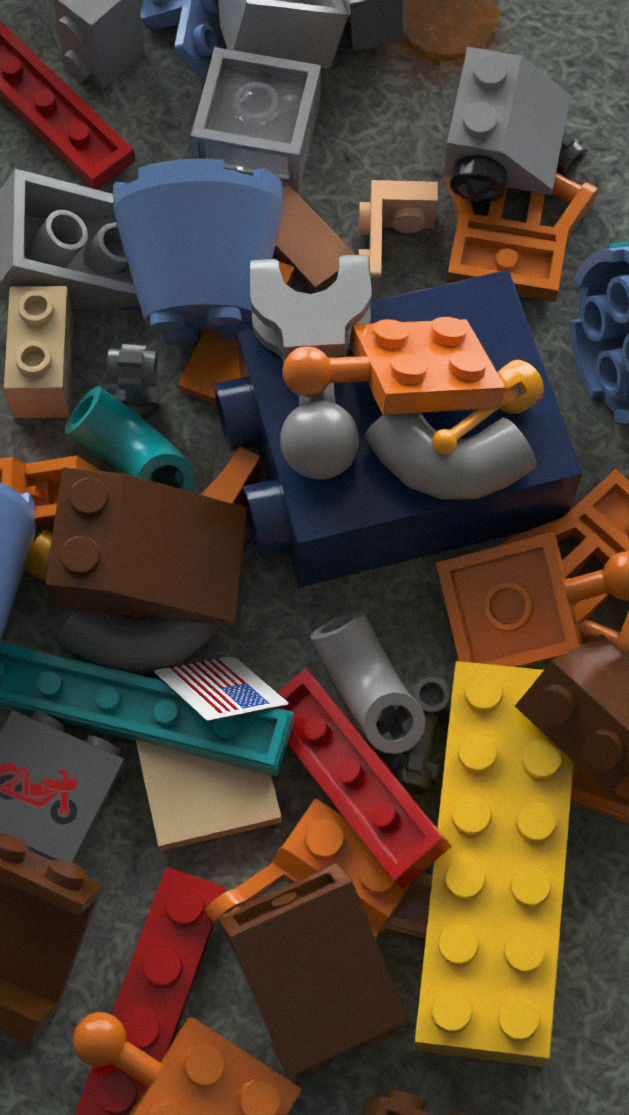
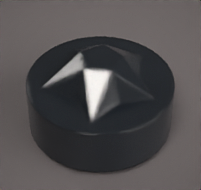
(478, 178)

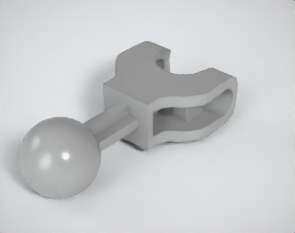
(318, 435)

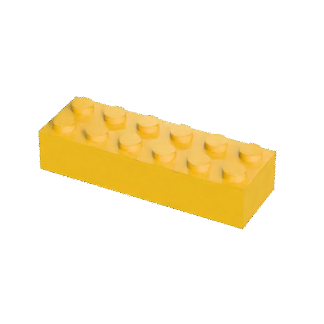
(501, 882)

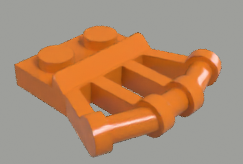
(526, 249)
(602, 530)
(317, 843)

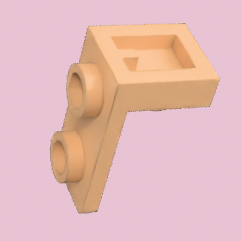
(396, 205)

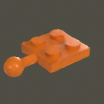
(406, 366)
(516, 603)
(195, 1077)

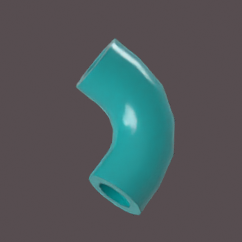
(127, 441)

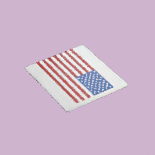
(220, 688)

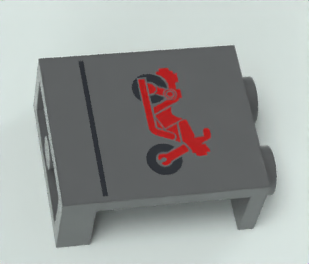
(53, 784)

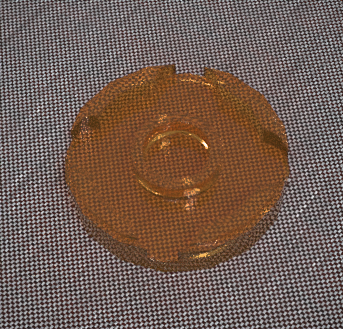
(446, 27)

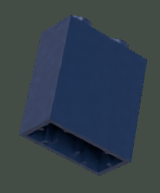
(366, 512)

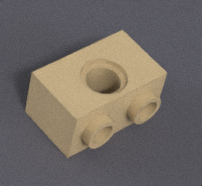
(39, 352)

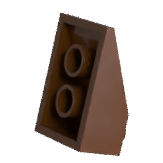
(144, 549)

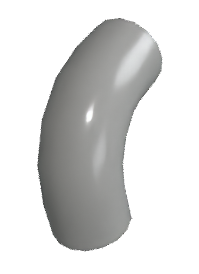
(470, 472)
(369, 683)

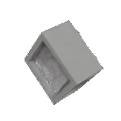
(258, 114)

